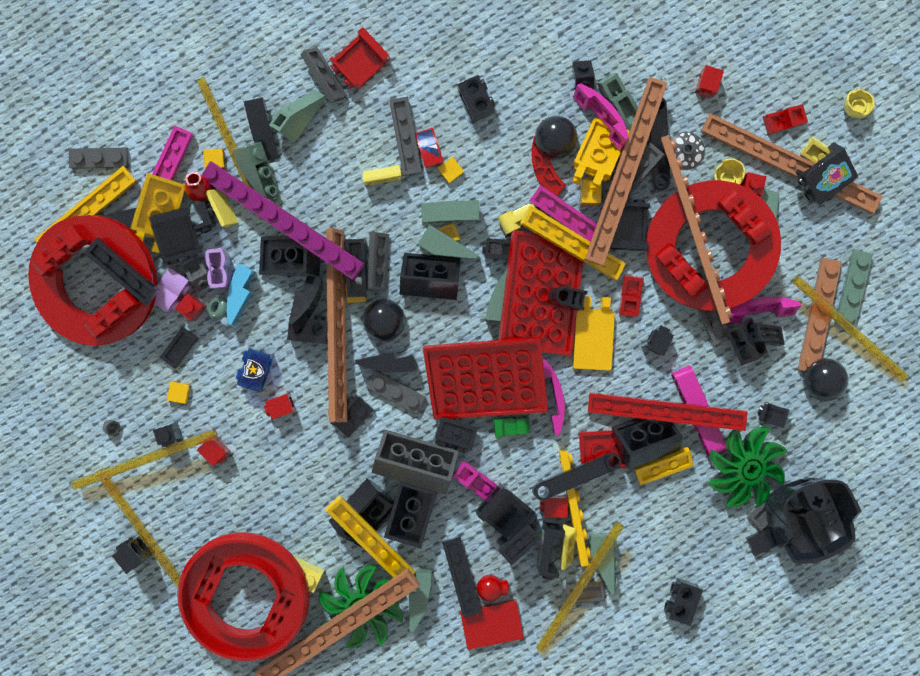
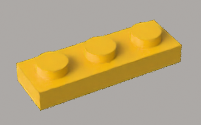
(664, 466)

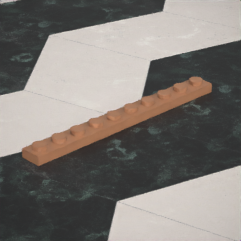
(782, 159)
(625, 171)
(699, 237)
(336, 336)
(340, 625)

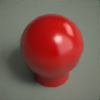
(197, 186)
(491, 587)

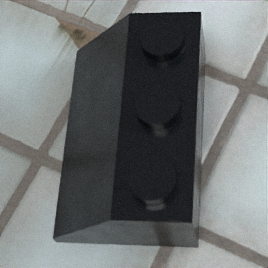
(429, 276)
(646, 440)
(371, 504)
(410, 514)

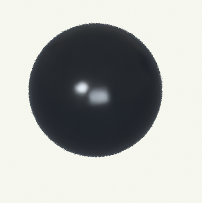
(556, 137)
(384, 320)
(825, 379)

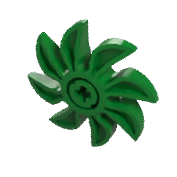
(747, 467)
(343, 588)

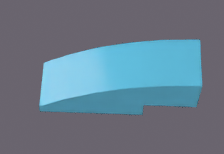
(238, 293)

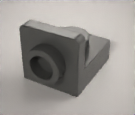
(197, 274)

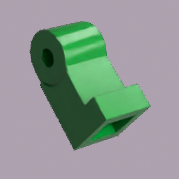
(511, 426)

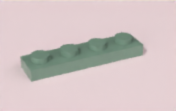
(854, 285)

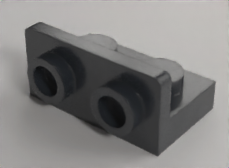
(357, 412)
(455, 434)

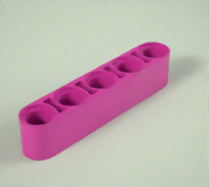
(692, 394)

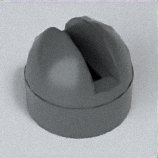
(111, 432)

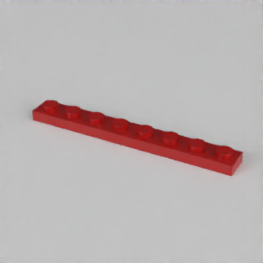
(667, 411)

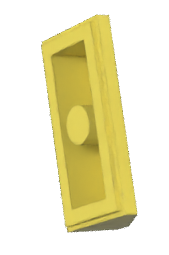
(815, 150)
(382, 175)
(222, 208)
(567, 547)

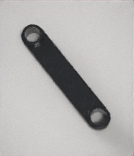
(659, 130)
(576, 476)

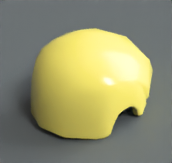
(863, 104)
(734, 170)

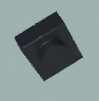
(583, 73)
(207, 214)
(773, 414)

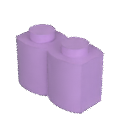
(218, 264)
(172, 288)

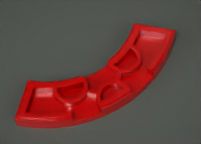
(545, 172)

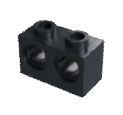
(472, 100)
(308, 333)
(742, 342)
(131, 554)
(688, 602)

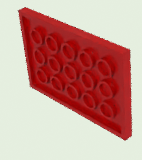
(532, 272)
(486, 378)

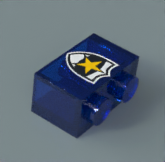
(254, 370)

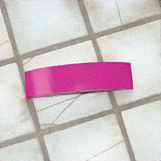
(589, 98)
(780, 305)
(556, 419)
(474, 480)

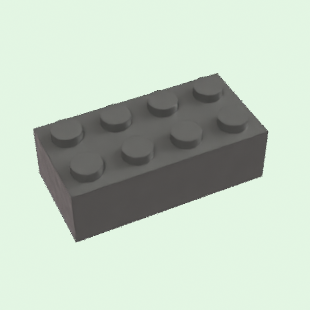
(415, 461)

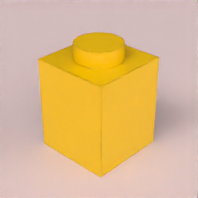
(588, 196)

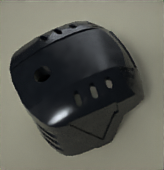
(804, 529)

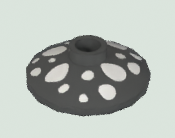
(696, 154)

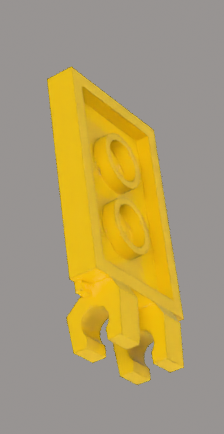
(596, 155)
(156, 197)
(594, 336)

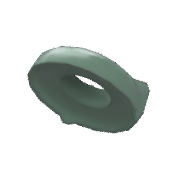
(222, 308)

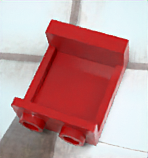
(360, 60)

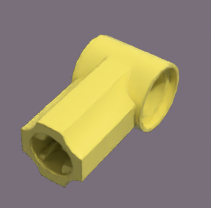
(512, 219)

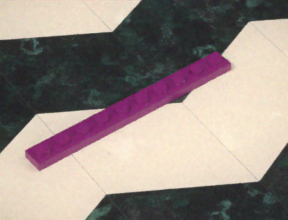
(283, 221)

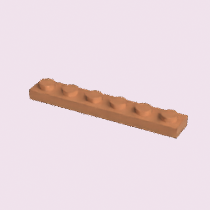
(818, 320)

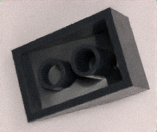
(286, 258)

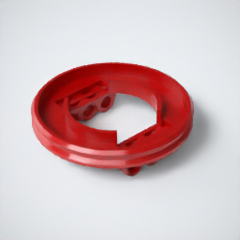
(750, 216)
(59, 244)
(202, 578)

